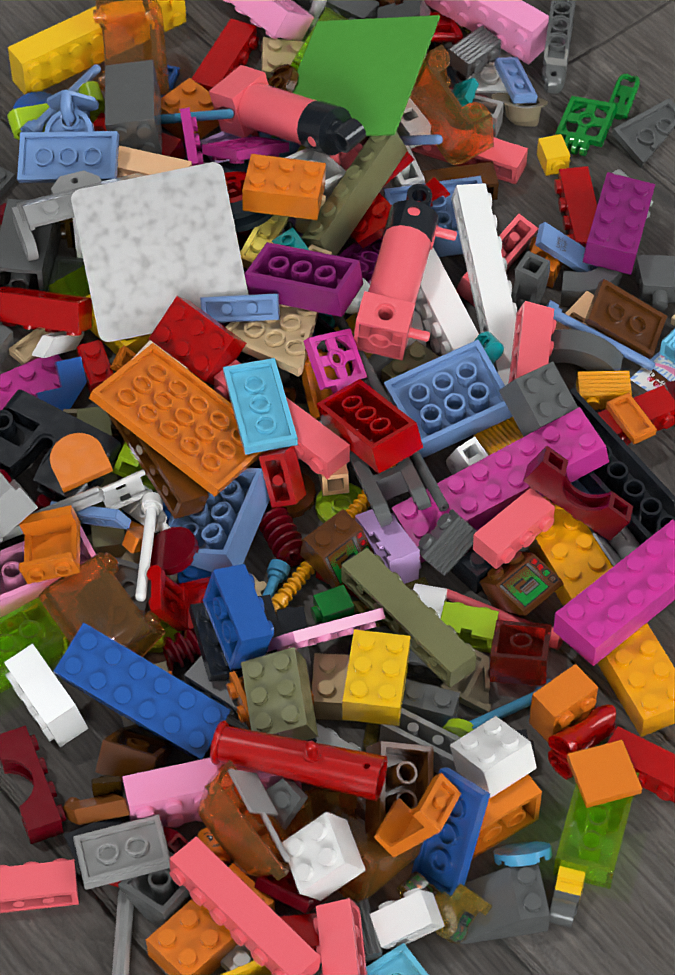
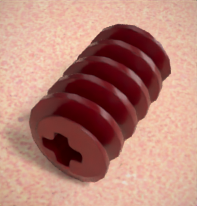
(282, 536)
(181, 649)

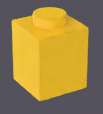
(553, 154)

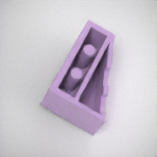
(391, 545)

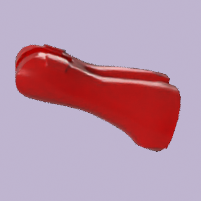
(581, 736)

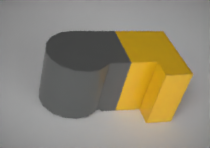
(566, 896)

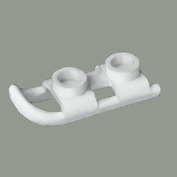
(133, 486)

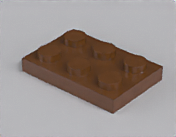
(625, 319)

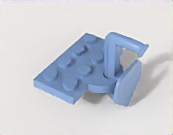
(69, 147)

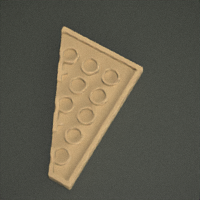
(282, 337)

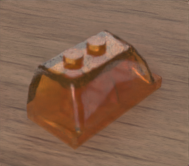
(238, 831)

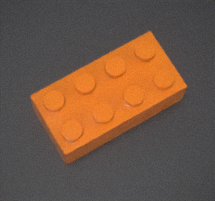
(192, 940)

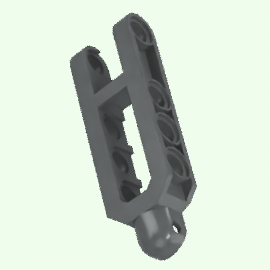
(558, 45)
(388, 485)

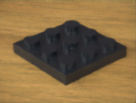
(210, 648)

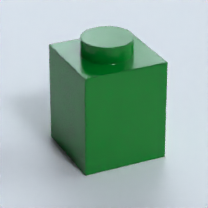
(332, 605)

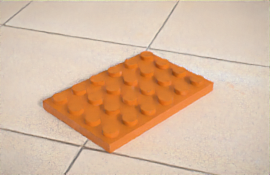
(177, 417)

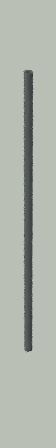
(375, 383)

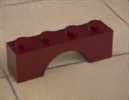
(602, 513)
(39, 812)

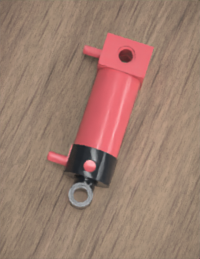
(284, 114)
(389, 305)

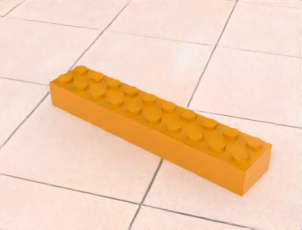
(638, 666)

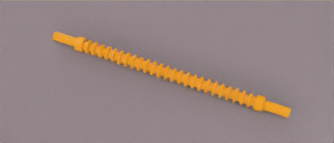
(303, 573)

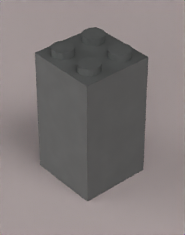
(134, 105)
(14, 266)

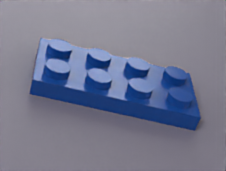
(448, 854)

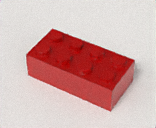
(371, 425)

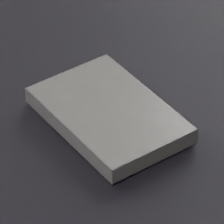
(122, 852)

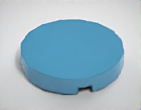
(522, 853)

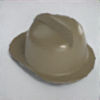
(521, 114)

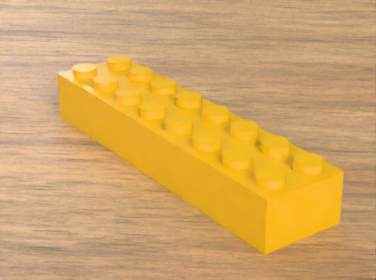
(70, 48)

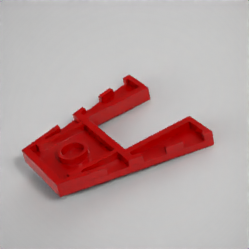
(374, 220)

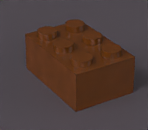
(406, 779)

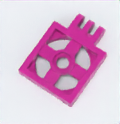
(346, 338)

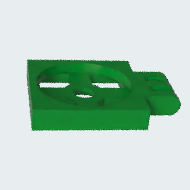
(580, 139)

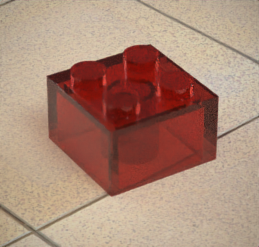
(520, 653)

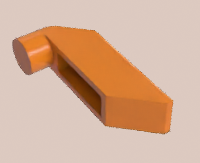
(133, 537)

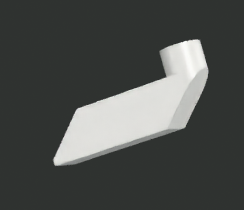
(56, 343)

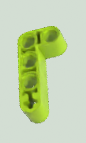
(20, 116)

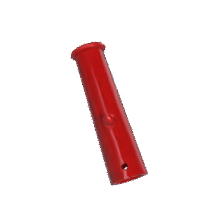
(301, 760)

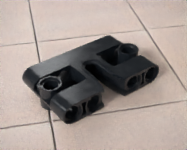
(38, 426)

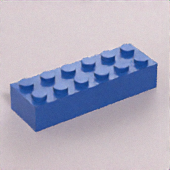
(141, 692)

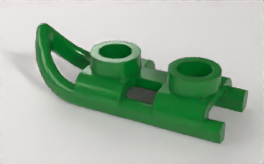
(625, 94)

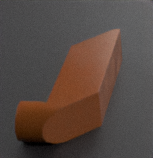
(95, 808)

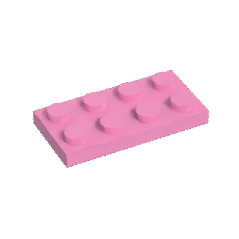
(327, 631)

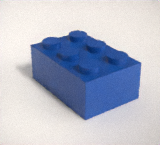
(237, 615)

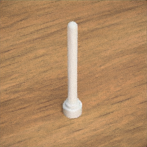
(151, 506)

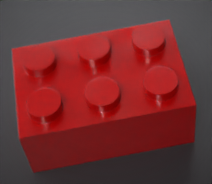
(196, 339)

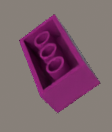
(618, 223)
(305, 278)

